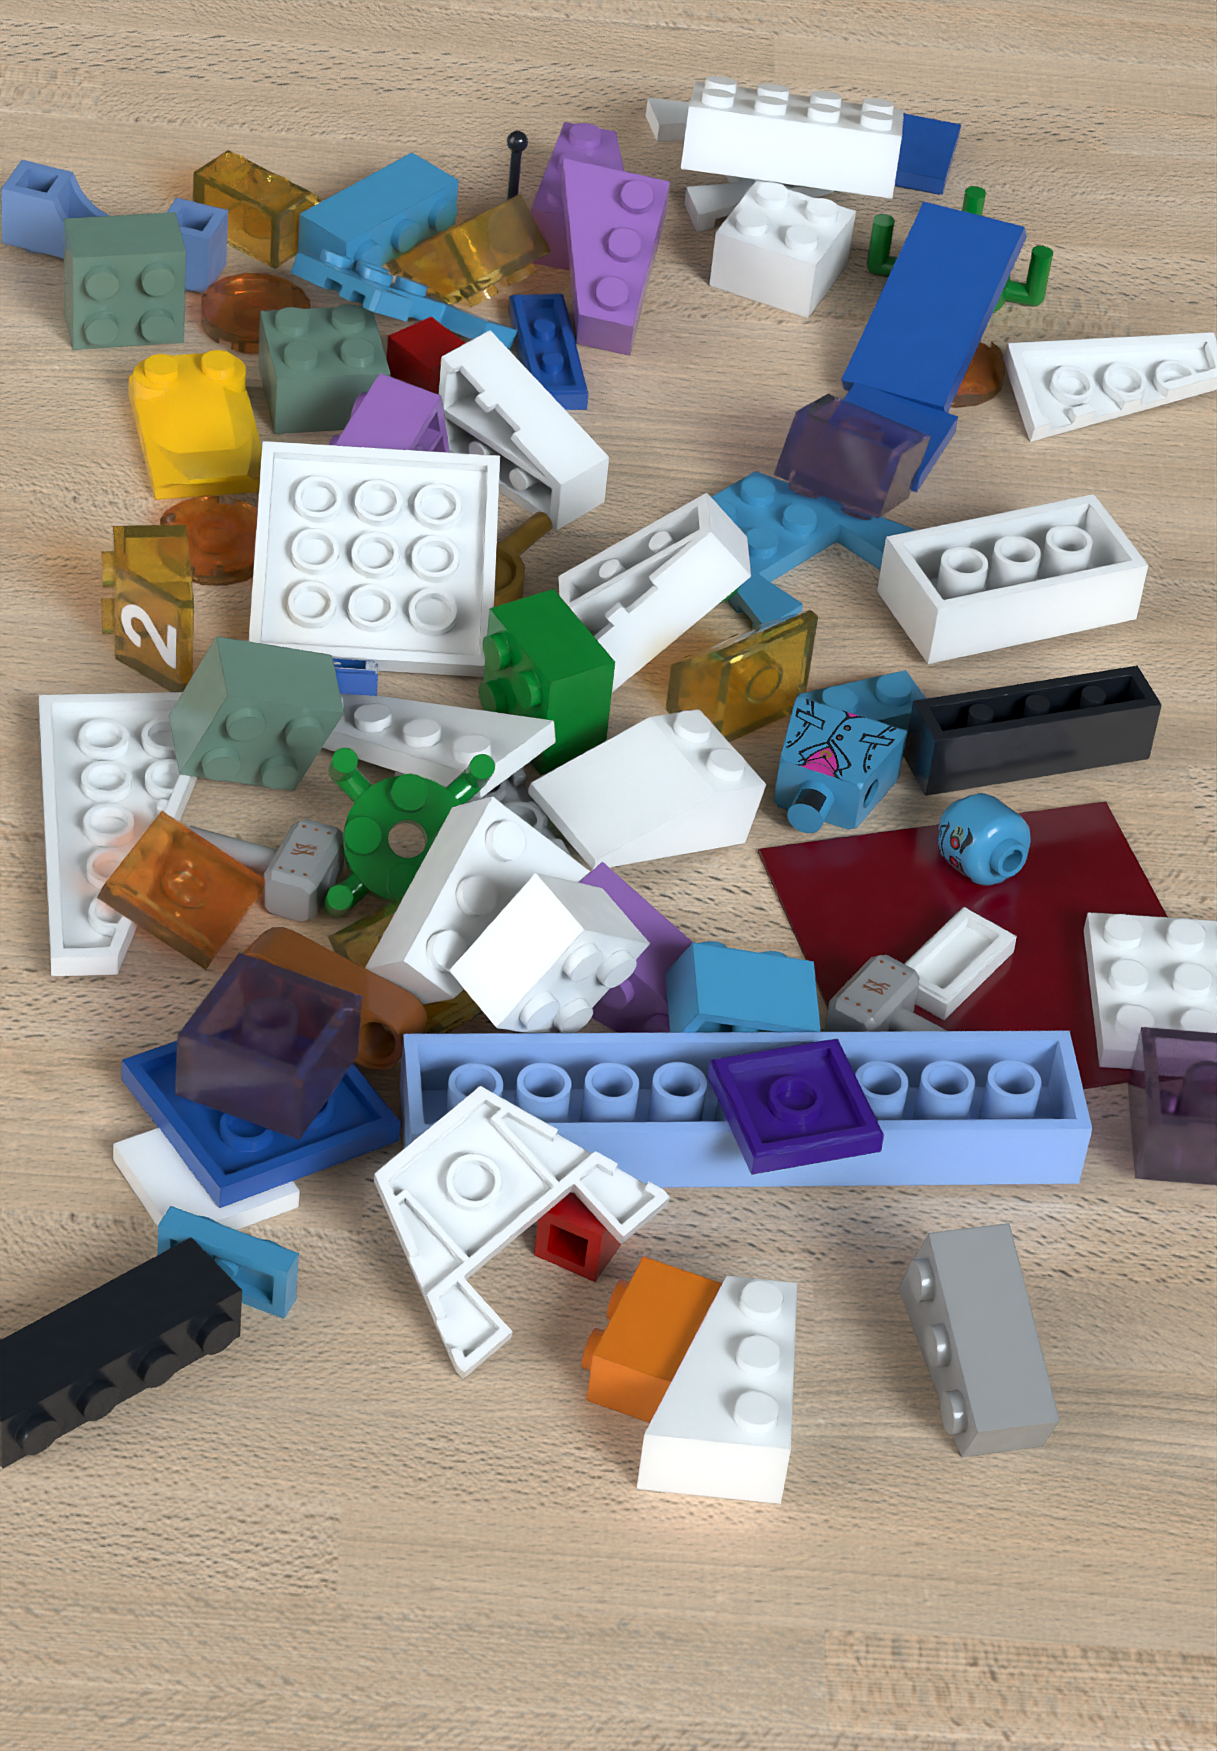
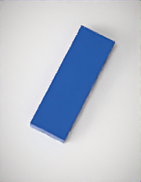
(549, 346)

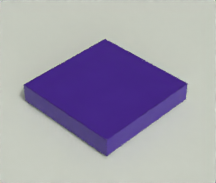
(795, 1106)

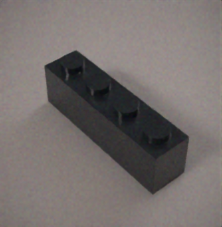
(1031, 730)
(113, 1346)

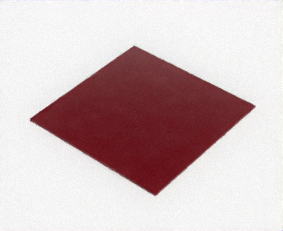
(897, 891)

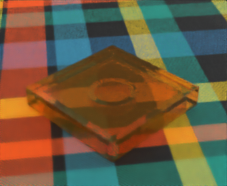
(182, 890)

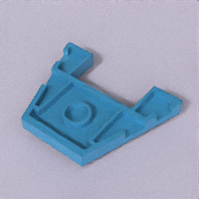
(399, 300)
(787, 531)

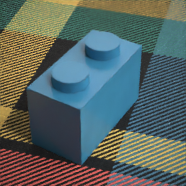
(740, 991)

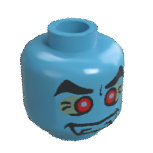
(983, 839)

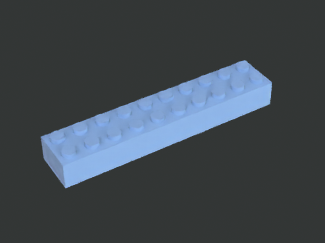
(945, 1100)

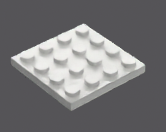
(376, 555)

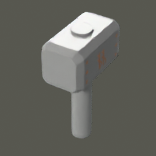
(297, 872)
(878, 1000)

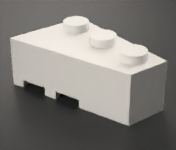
(504, 412)

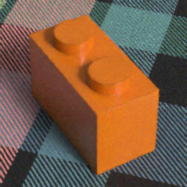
(646, 1337)

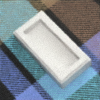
(958, 961)

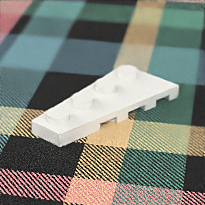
(1101, 379)

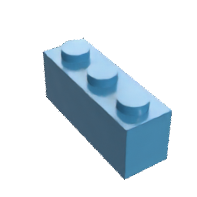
(382, 213)

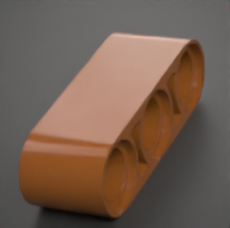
(381, 1000)

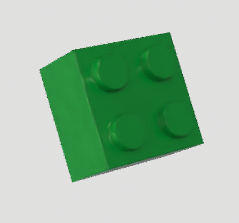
(550, 669)

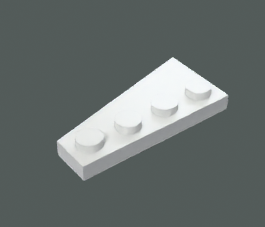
(437, 738)

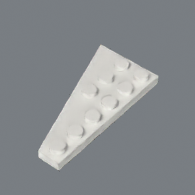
(103, 784)

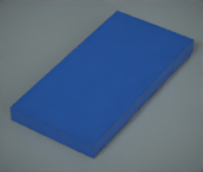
(935, 305)

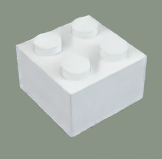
(782, 248)
(550, 957)

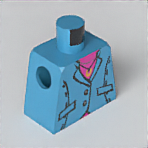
(835, 766)

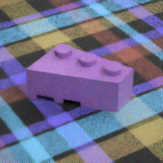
(580, 143)
(611, 248)
(396, 418)
(640, 1000)

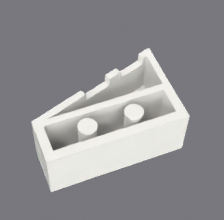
(657, 582)
(459, 890)
(731, 1400)

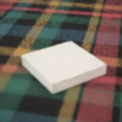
(165, 1180)

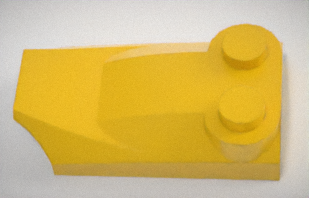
(196, 425)

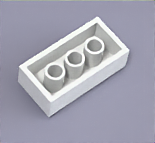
(793, 137)
(1011, 578)

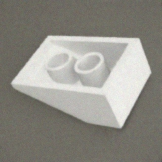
(653, 793)

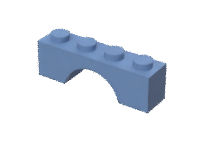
(41, 197)

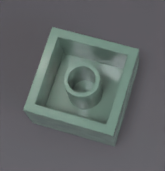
(124, 280)
(317, 365)
(255, 714)

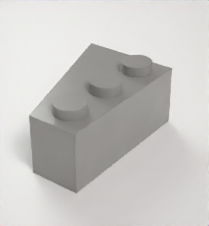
(980, 1340)

